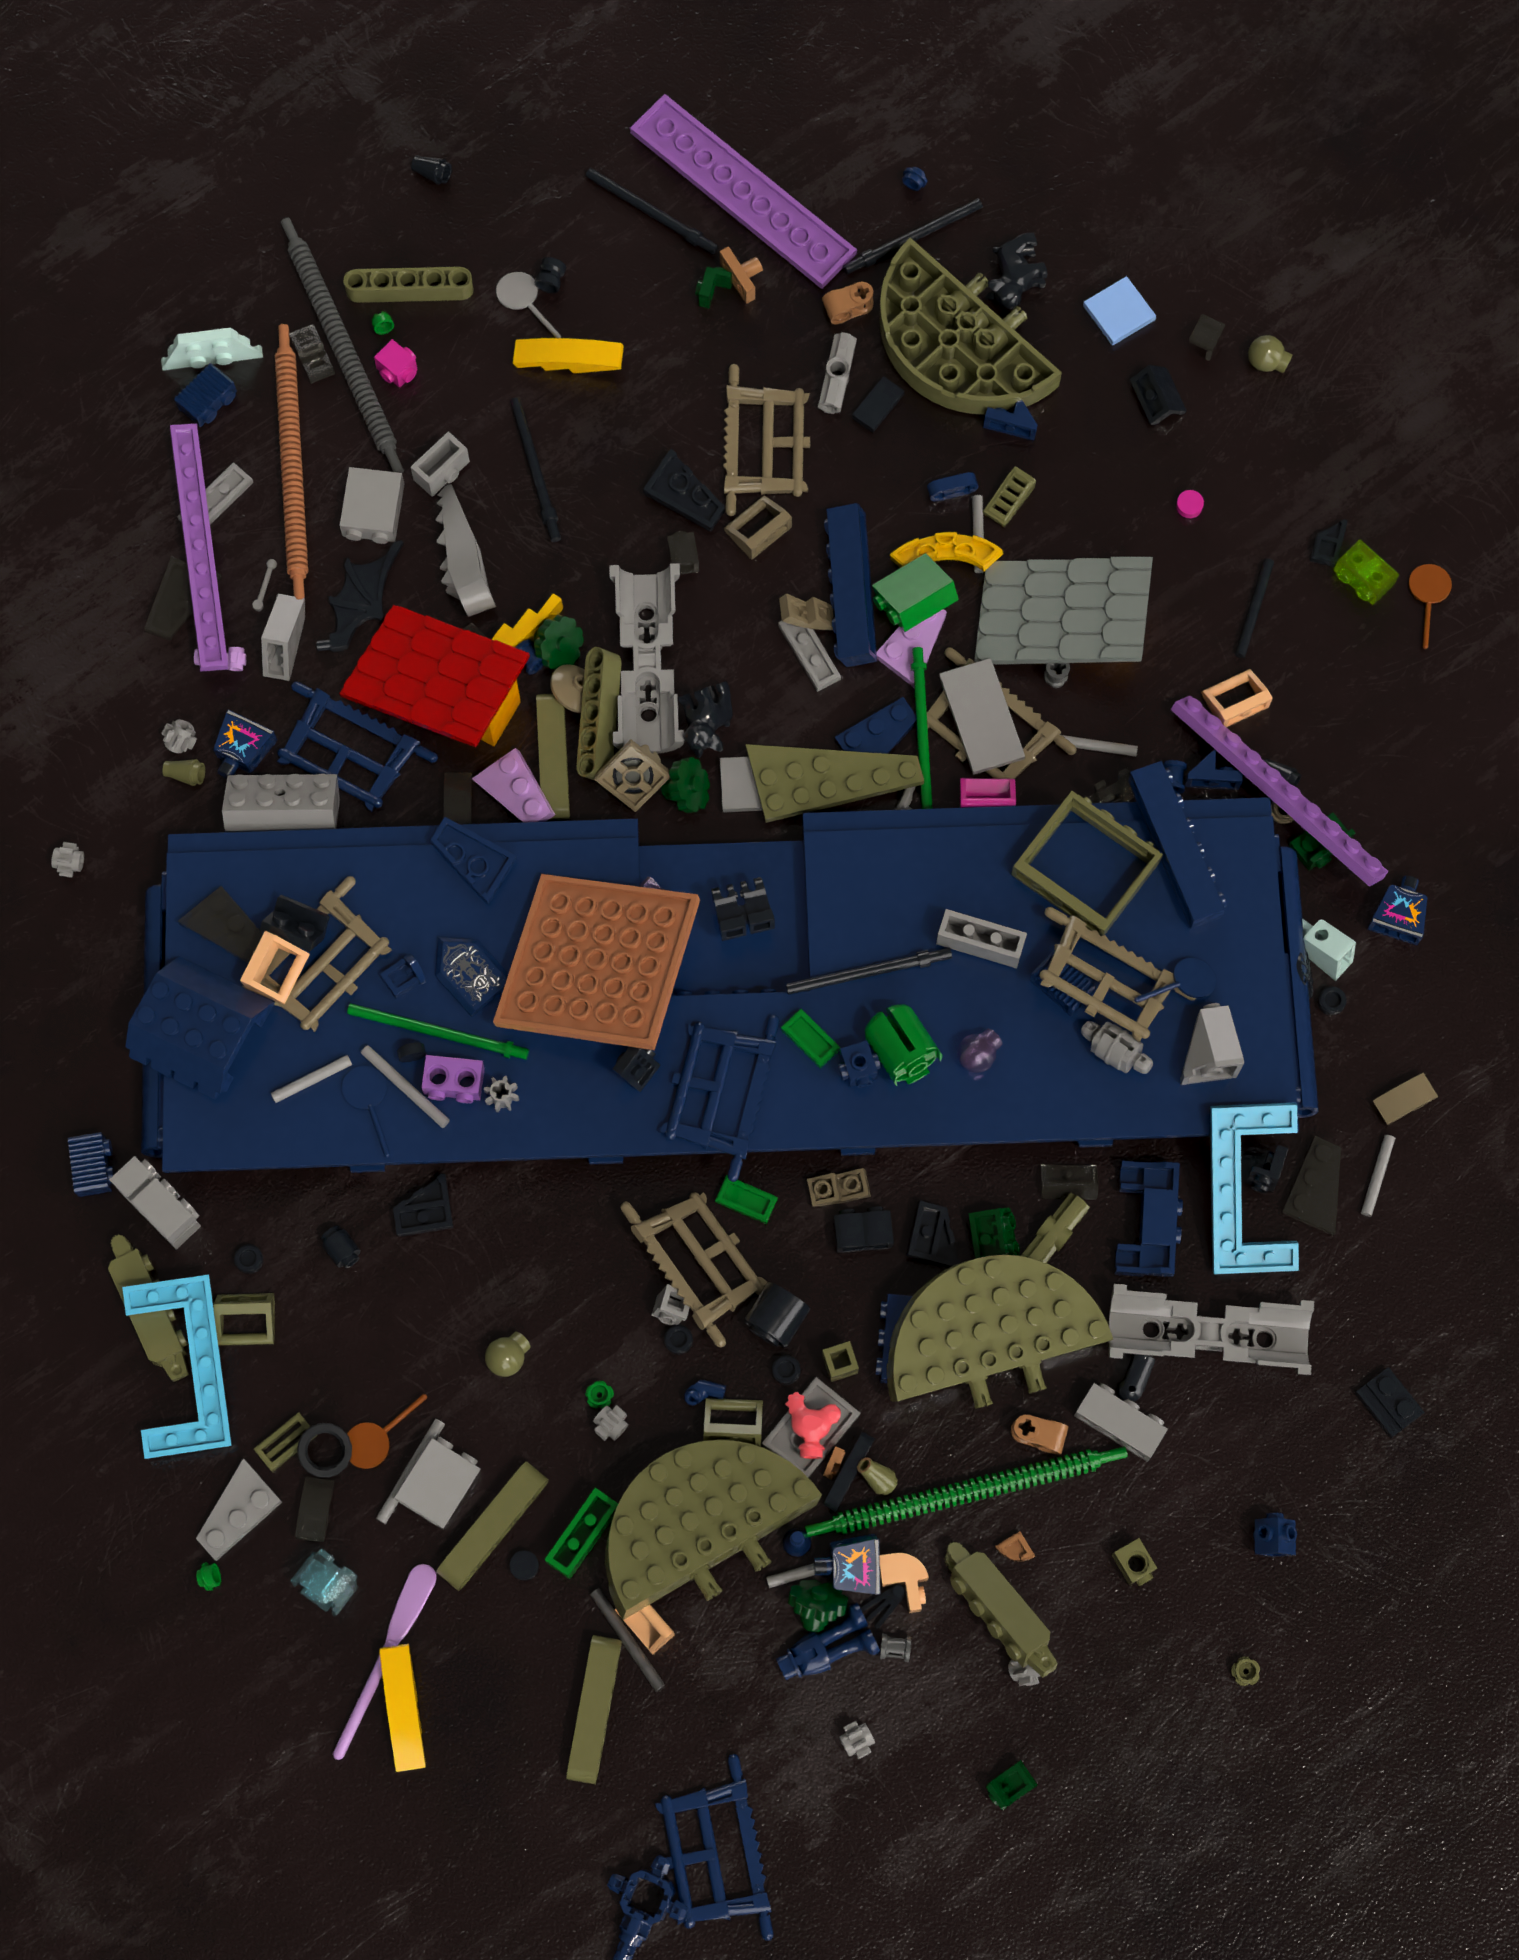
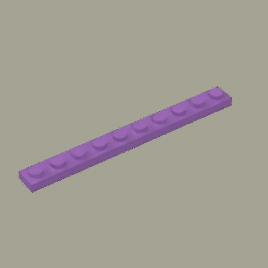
(198, 547)
(1279, 790)

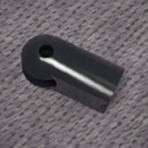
(1136, 1377)

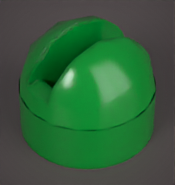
(386, 320)

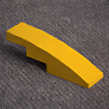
(568, 353)
(529, 623)
(402, 1707)

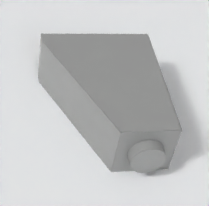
(282, 637)

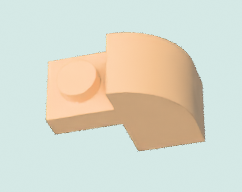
(906, 1570)

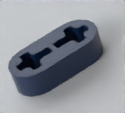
(952, 486)

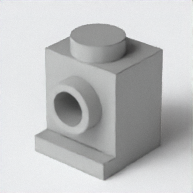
(670, 1310)

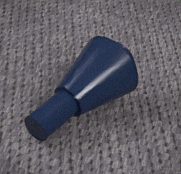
(796, 1542)

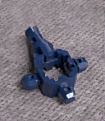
(637, 1923)

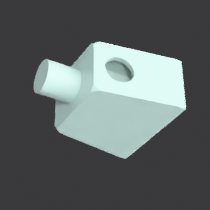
(1328, 948)

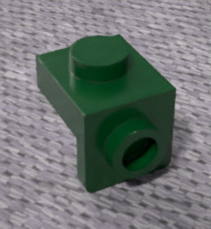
(712, 278)
(1010, 1785)

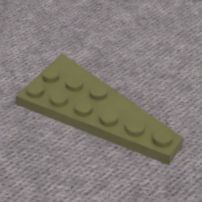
(810, 780)

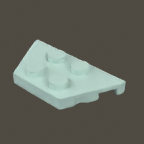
(208, 347)

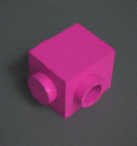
(396, 364)

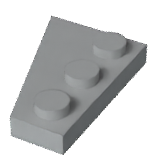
(238, 1511)

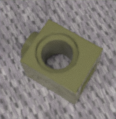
(1135, 1549)

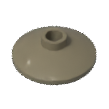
(568, 686)

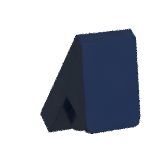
(1016, 424)
(1206, 776)

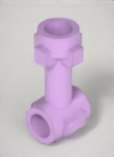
(235, 658)

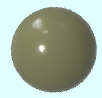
(1268, 354)
(506, 1354)

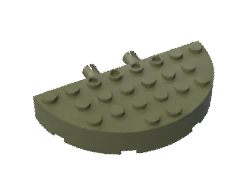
(953, 343)
(986, 1321)
(696, 1512)

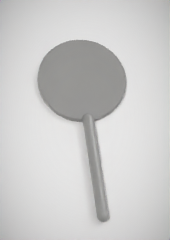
(518, 292)

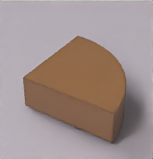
(834, 1463)
(1015, 1548)

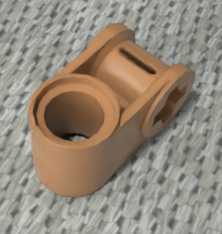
(847, 302)
(1045, 1434)

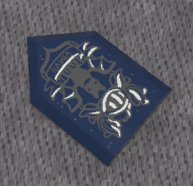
(469, 972)

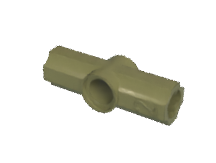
(1057, 1229)

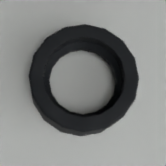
(344, 1459)

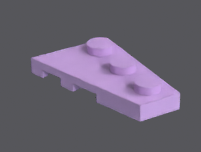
(897, 650)
(516, 788)

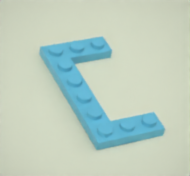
(1226, 1128)
(213, 1423)

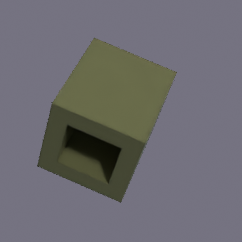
(840, 1361)

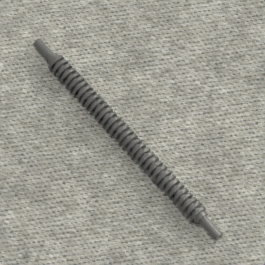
(342, 346)

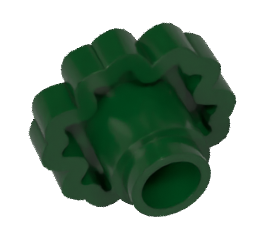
(558, 642)
(687, 785)
(817, 1603)

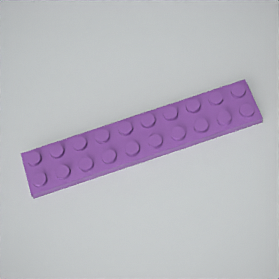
(743, 191)

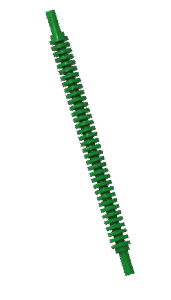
(1092, 1460)

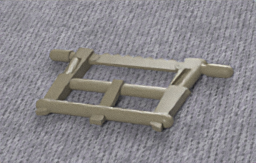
(768, 398)
(1044, 736)
(355, 927)
(1073, 931)
(673, 1216)

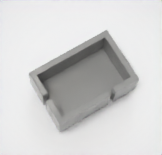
(156, 1201)

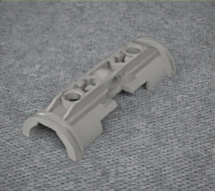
(632, 596)
(1283, 1322)

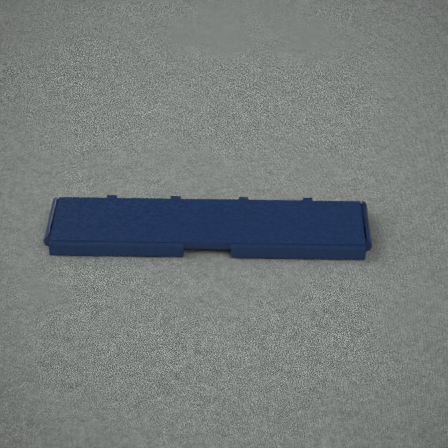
(841, 900)

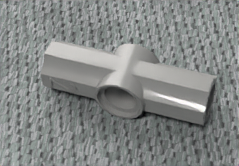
(839, 360)

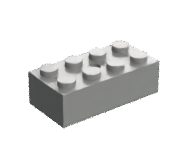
(280, 802)

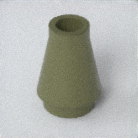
(185, 771)
(879, 1477)

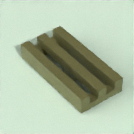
(277, 1434)

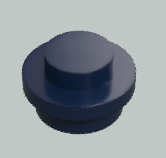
(914, 178)

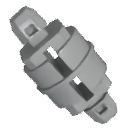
(1116, 1047)

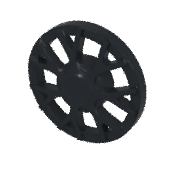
(1309, 973)

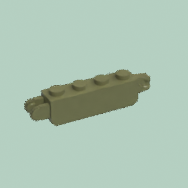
(155, 1329)
(1000, 1608)

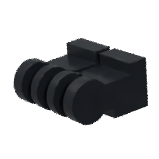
(755, 911)

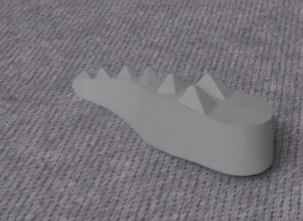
(464, 562)

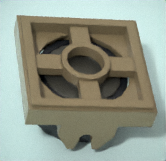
(631, 773)

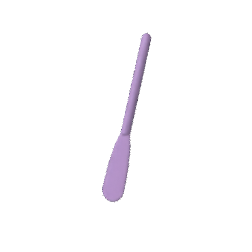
(408, 1607)

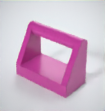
(987, 792)

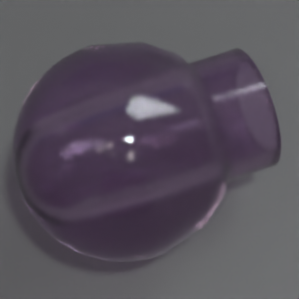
(978, 1051)

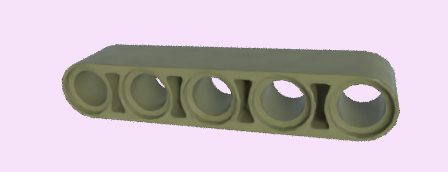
(398, 277)
(598, 711)
(553, 755)
(492, 1526)
(594, 1709)

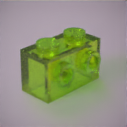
(1365, 572)

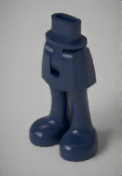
(809, 1653)

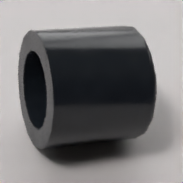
(776, 1315)

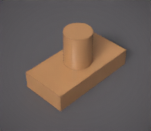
(741, 273)

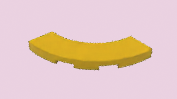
(949, 547)

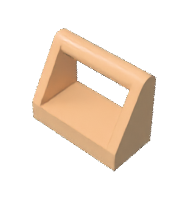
(1243, 709)
(261, 961)
(649, 1628)

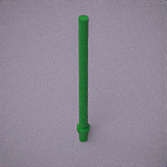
(919, 667)
(507, 1049)

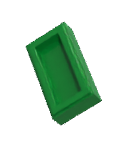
(810, 1038)
(746, 1200)

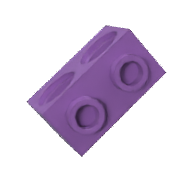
(455, 1070)

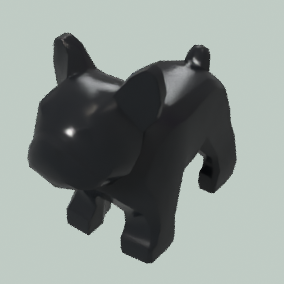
(1016, 272)
(706, 717)

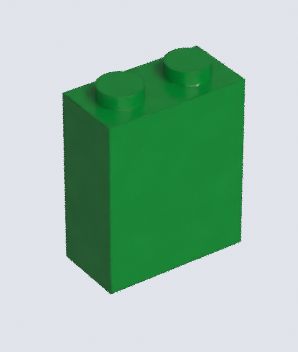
(914, 592)

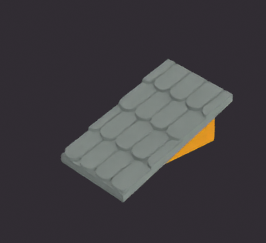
(1064, 611)

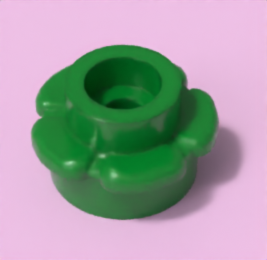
(599, 1387)
(209, 1576)

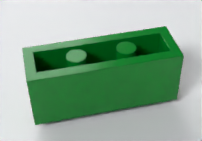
(582, 1533)

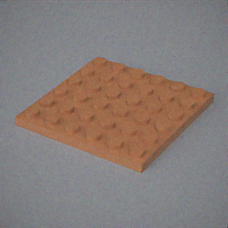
(597, 961)

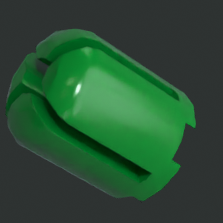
(901, 1043)

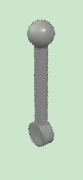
(258, 604)

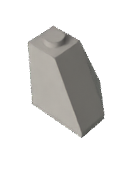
(1213, 1048)

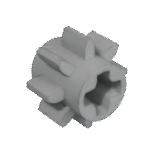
(179, 736)
(67, 859)
(505, 1100)
(610, 1422)
(1025, 1676)
(857, 1739)

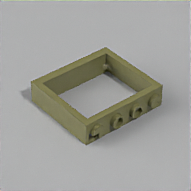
(1060, 897)

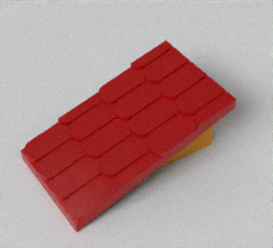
(438, 677)

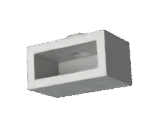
(440, 464)

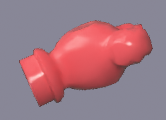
(811, 1424)

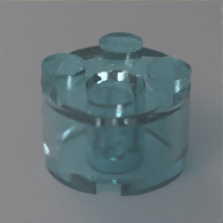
(325, 1582)

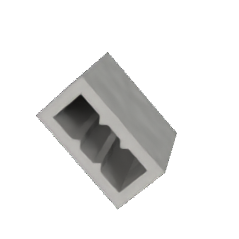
(372, 505)
(437, 1482)

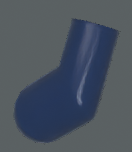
(703, 1389)

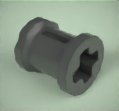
(1054, 679)
(895, 1647)

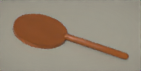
(1430, 585)
(371, 1441)

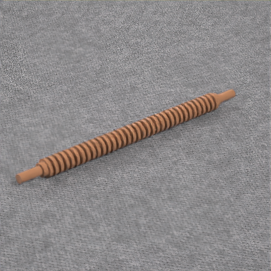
(291, 462)

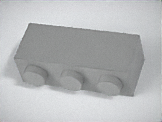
(981, 938)
(1121, 1421)

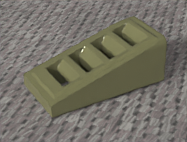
(1022, 479)

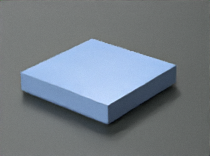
(1119, 310)

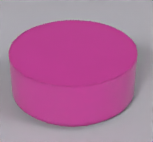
(1189, 504)

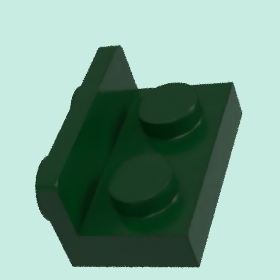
(1311, 851)
(993, 1233)

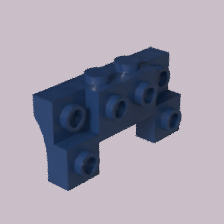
(1158, 1219)

